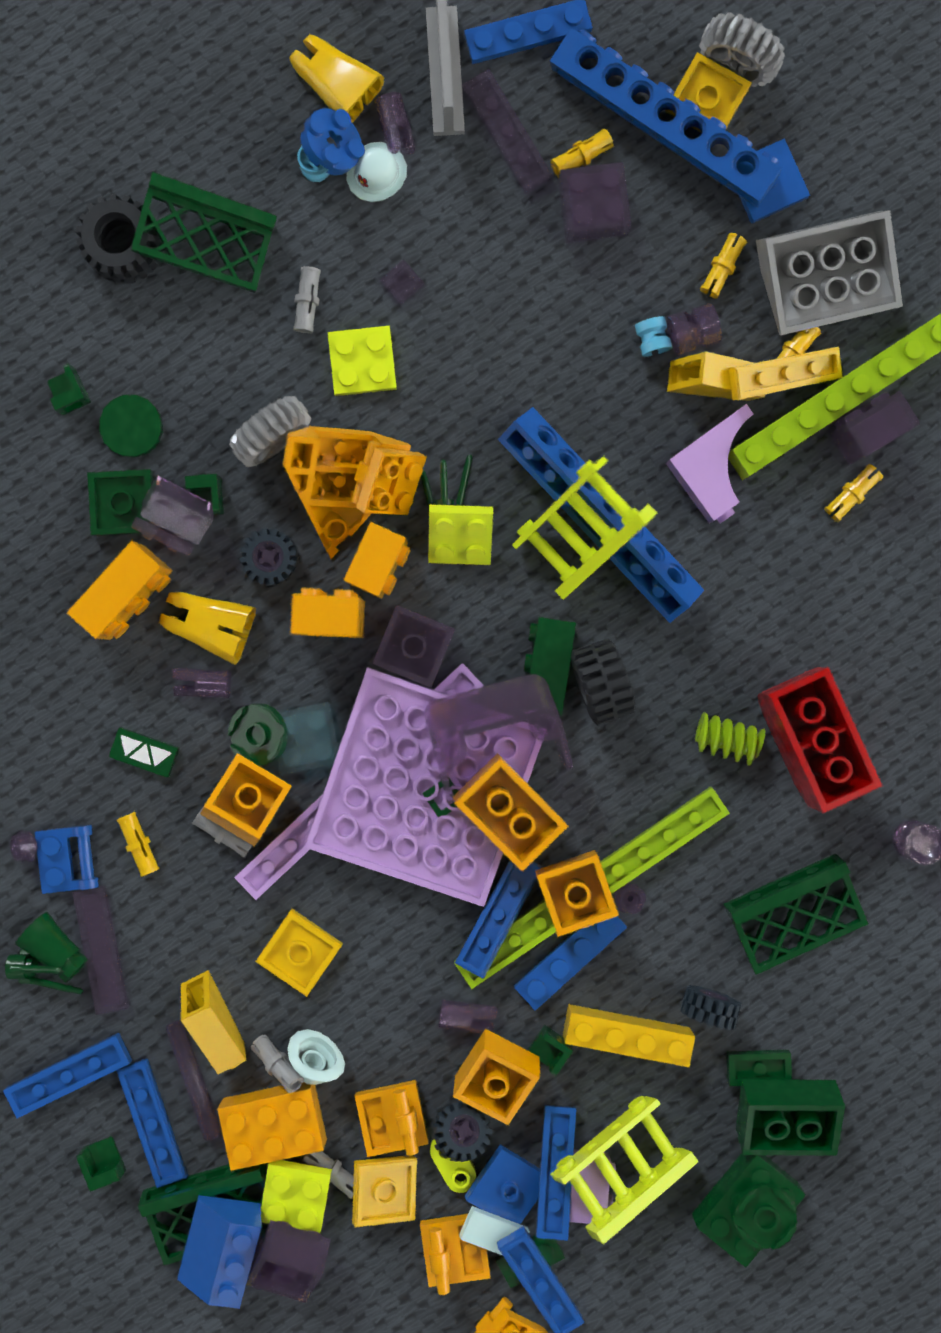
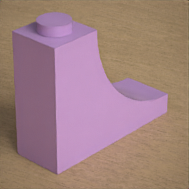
(704, 468)

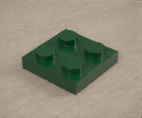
(117, 500)

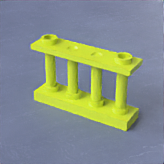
(610, 538)
(651, 1182)

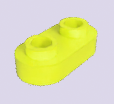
(450, 1169)

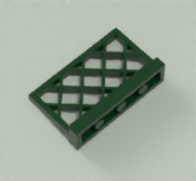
(213, 207)
(793, 888)
(186, 1191)

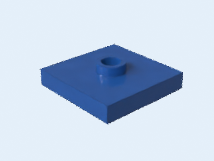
(786, 190)
(506, 1186)

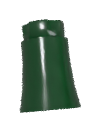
(52, 947)

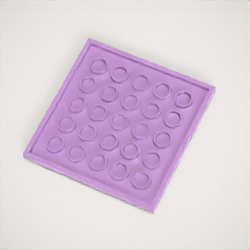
(376, 802)

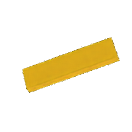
(785, 373)

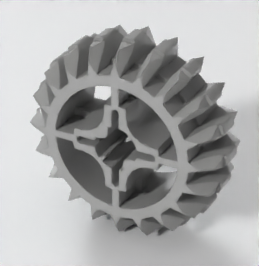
(743, 47)
(268, 429)

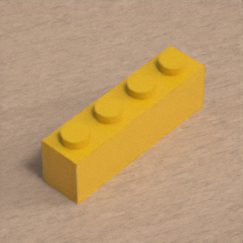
(628, 1035)

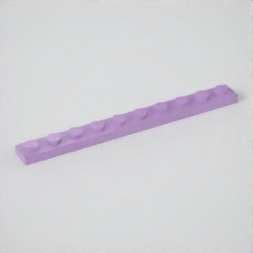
(290, 844)

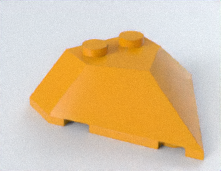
(323, 474)

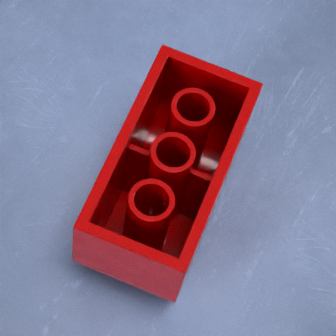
(818, 740)

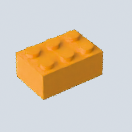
(121, 592)
(328, 615)
(509, 812)
(271, 1125)

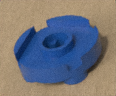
(338, 126)

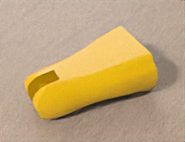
(337, 77)
(207, 623)

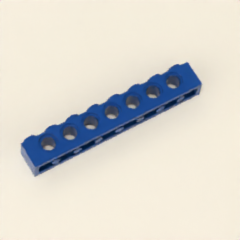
(582, 45)
(642, 556)

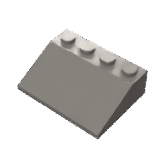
(831, 272)

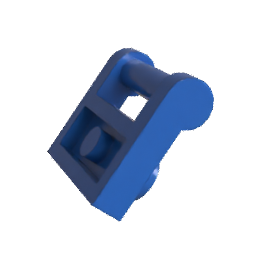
(56, 859)

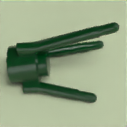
(444, 487)
(24, 967)

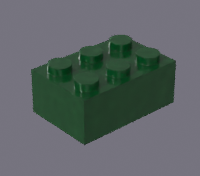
(789, 1117)
(716, 1210)

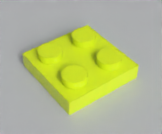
(362, 360)
(460, 534)
(295, 1194)

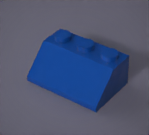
(220, 1249)

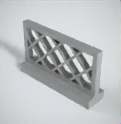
(445, 69)

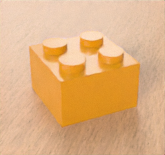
(377, 561)
(245, 799)
(576, 893)
(496, 1077)

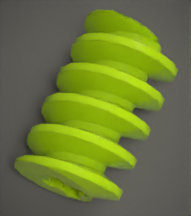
(729, 738)

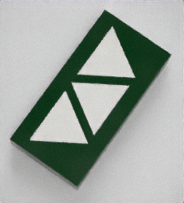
(144, 752)

